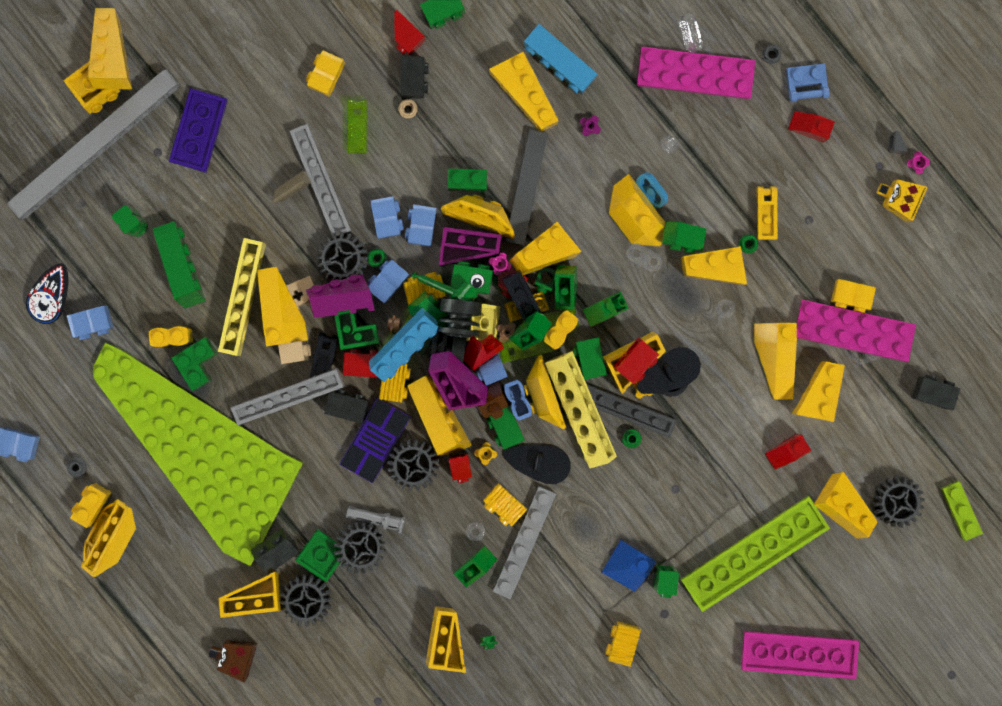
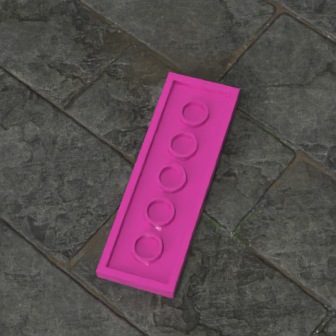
(696, 73)
(855, 331)
(800, 655)

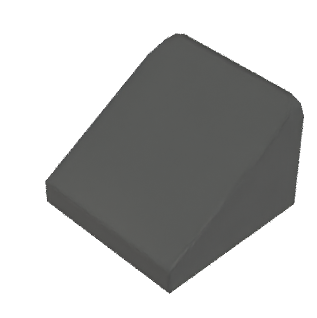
(896, 143)

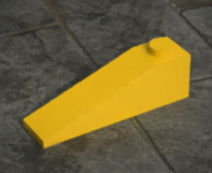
(279, 311)
(777, 355)

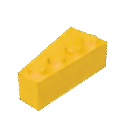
(108, 56)
(523, 87)
(439, 422)

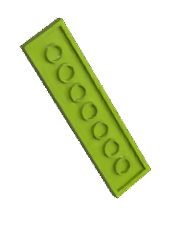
(755, 553)

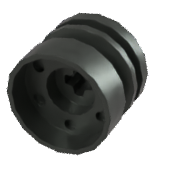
(459, 317)
(455, 346)

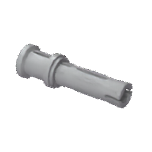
(384, 520)

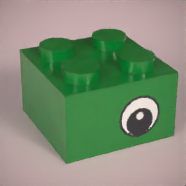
(479, 277)

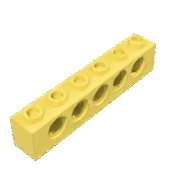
(242, 297)
(580, 400)

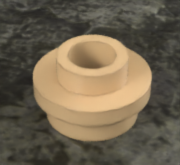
(408, 102)

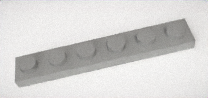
(320, 180)
(287, 396)
(524, 542)

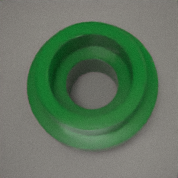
(754, 243)
(372, 253)
(627, 434)

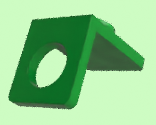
(542, 286)

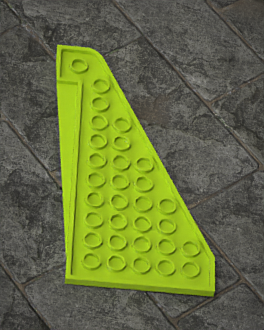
(215, 465)

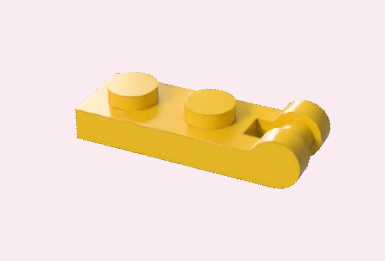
(767, 213)

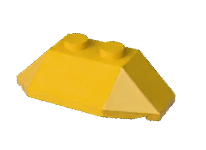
(480, 214)
(636, 214)
(543, 395)
(108, 538)

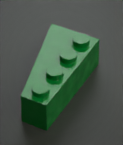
(178, 265)

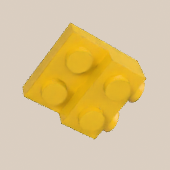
(89, 98)

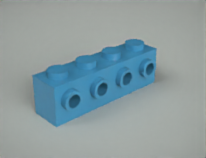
(559, 59)
(403, 345)

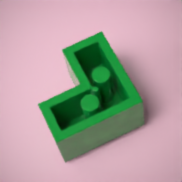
(353, 336)
(191, 363)

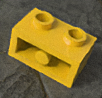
(91, 504)

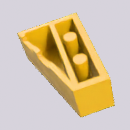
(546, 250)
(717, 265)
(622, 383)
(822, 393)
(845, 506)
(255, 598)
(445, 642)

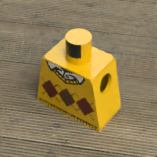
(902, 198)

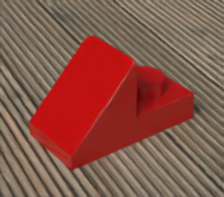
(481, 351)

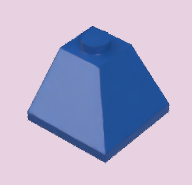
(628, 566)

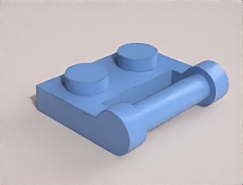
(807, 76)

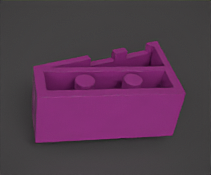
(467, 245)
(340, 296)
(456, 382)

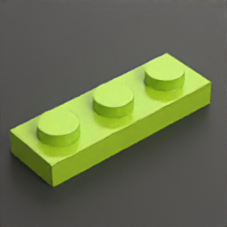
(961, 510)

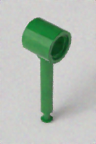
(464, 292)

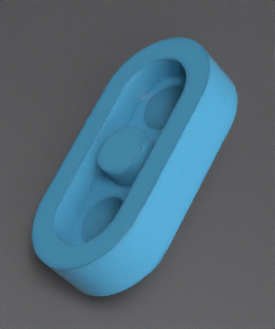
(652, 190)

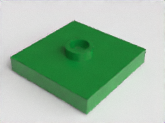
(319, 555)

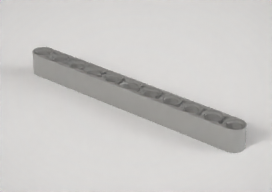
(93, 145)

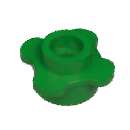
(488, 642)

